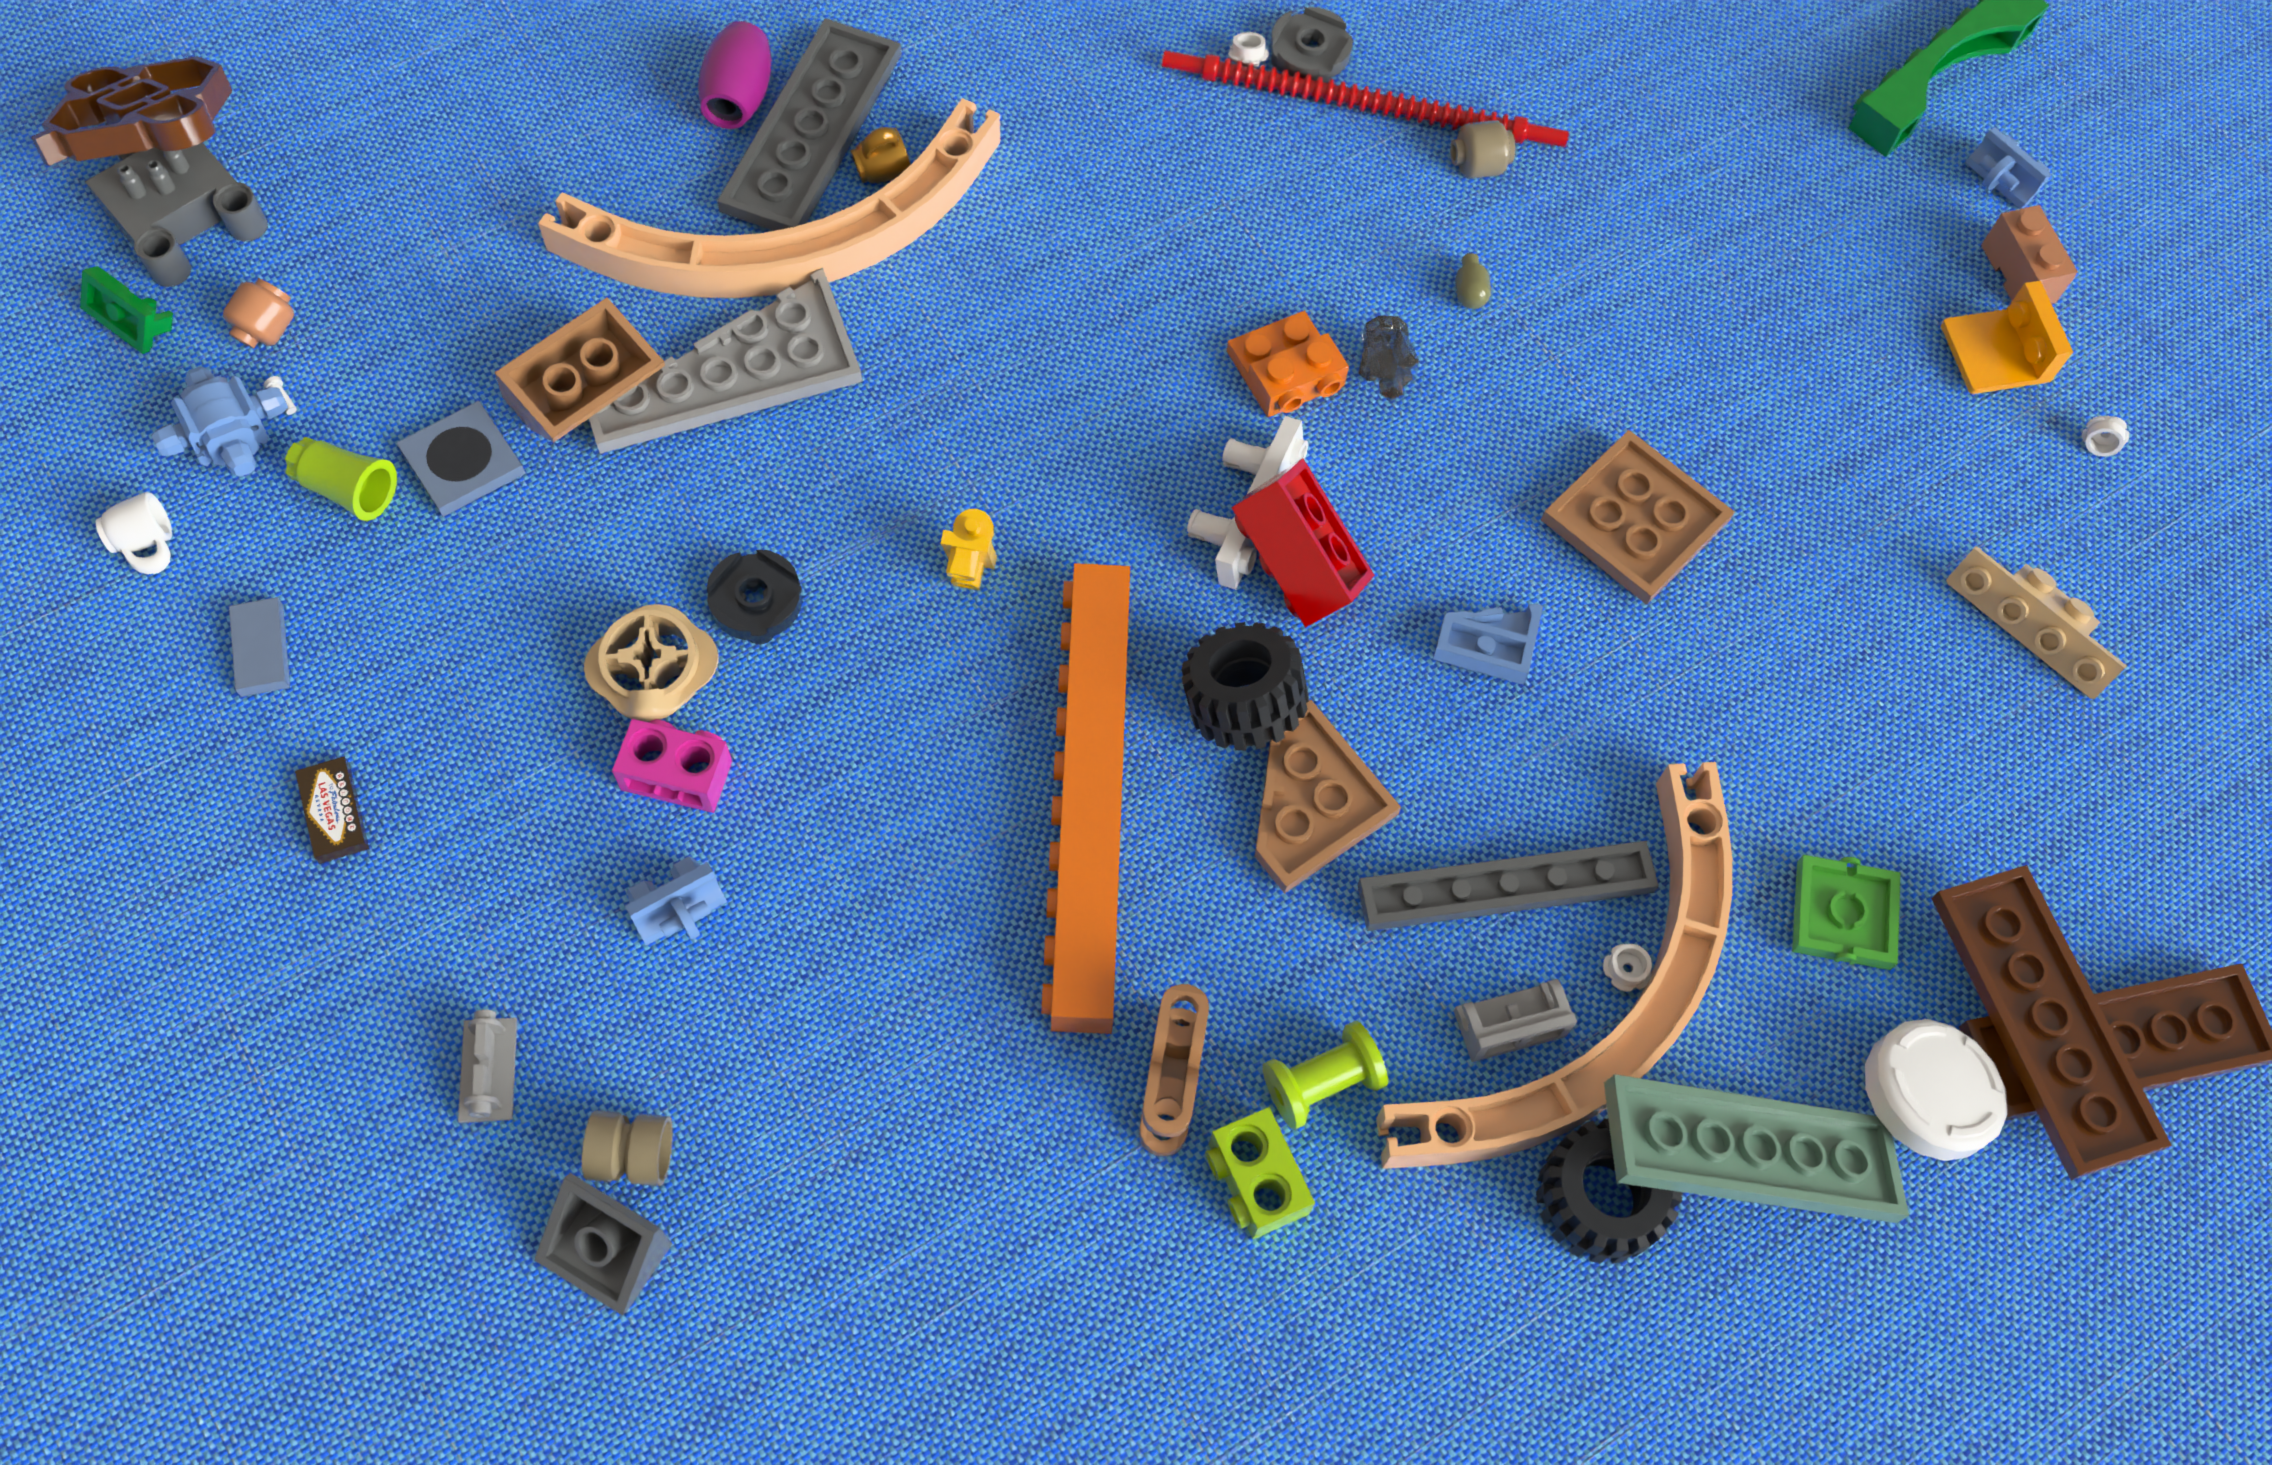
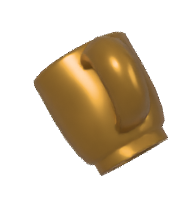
(880, 156)

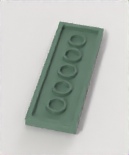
(1753, 1149)

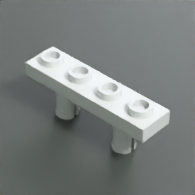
(1236, 551)

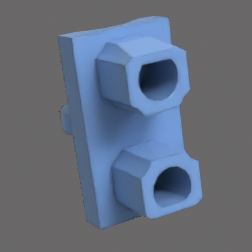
(2008, 168)
(675, 904)

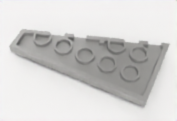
(743, 367)

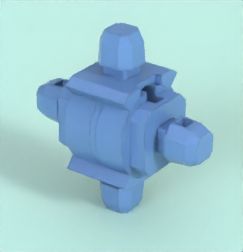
(219, 421)

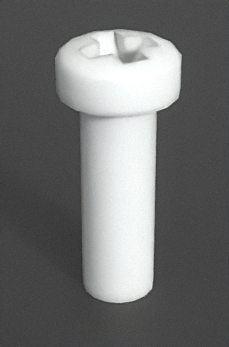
(275, 381)

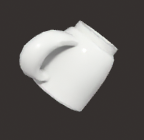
(137, 526)

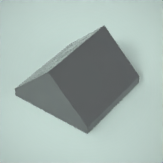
(600, 1245)

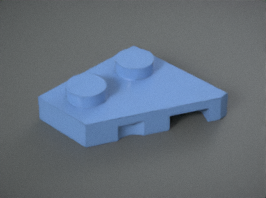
(1490, 641)

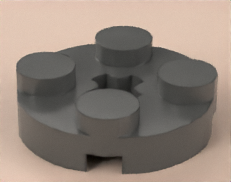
(1317, 25)

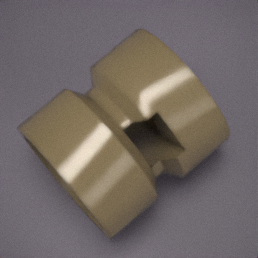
(618, 1147)

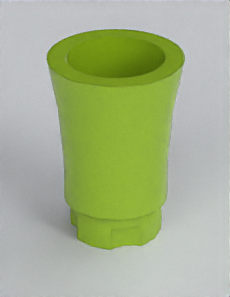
(350, 479)

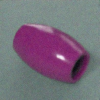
(734, 75)

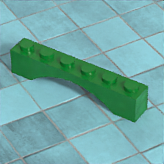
(1894, 109)

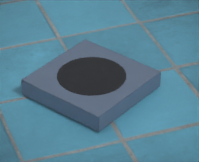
(461, 458)

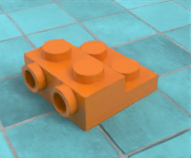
(1288, 363)

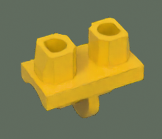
(969, 548)

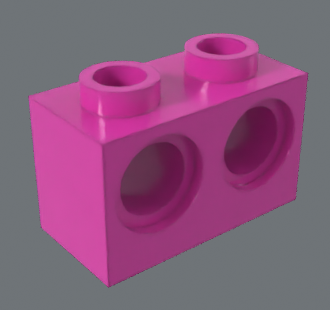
(667, 775)

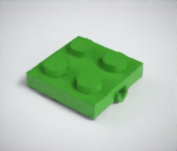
(1846, 912)

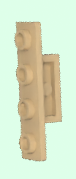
(2039, 618)

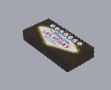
(332, 810)

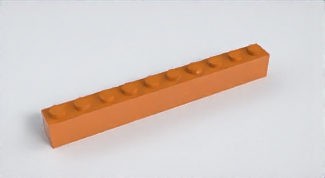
(1090, 802)

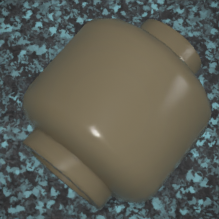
(1483, 149)

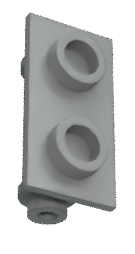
(487, 1068)

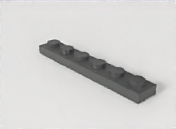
(1507, 885)

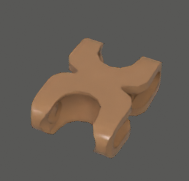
(1173, 1070)

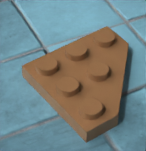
(1316, 801)

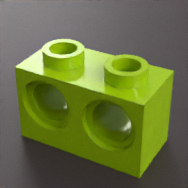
(1271, 1170)

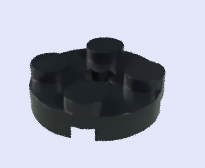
(760, 619)

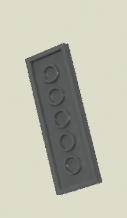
(810, 127)

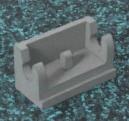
(1515, 1020)

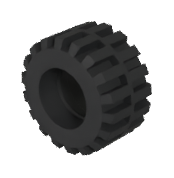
(1248, 713)
(1580, 1220)

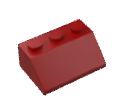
(1303, 543)

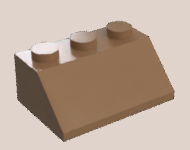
(577, 371)

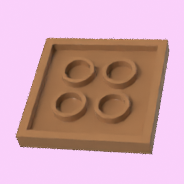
(1637, 516)

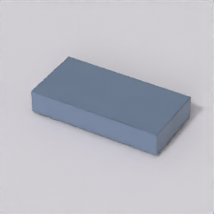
(259, 647)

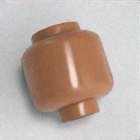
(258, 313)

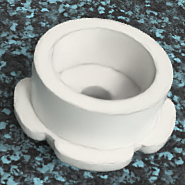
(1248, 48)
(2105, 443)
(1633, 956)

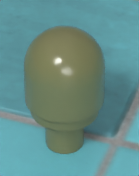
(1472, 283)

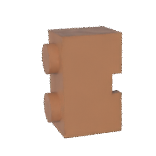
(2029, 251)

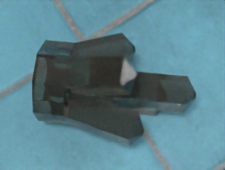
(1387, 355)

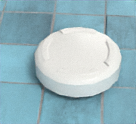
(1935, 1090)

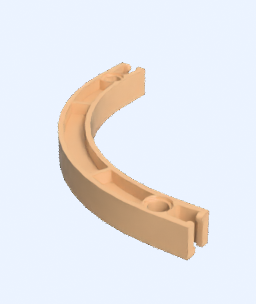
(785, 257)
(1682, 972)

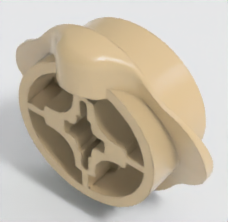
(647, 623)

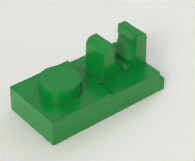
(122, 310)

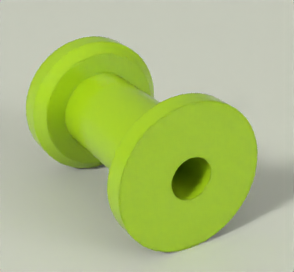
(1325, 1074)

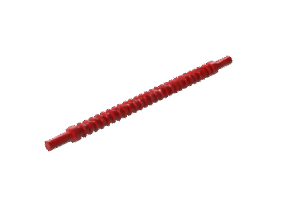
(1213, 68)

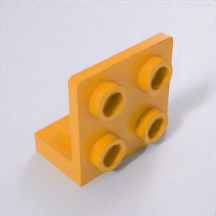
(2009, 345)

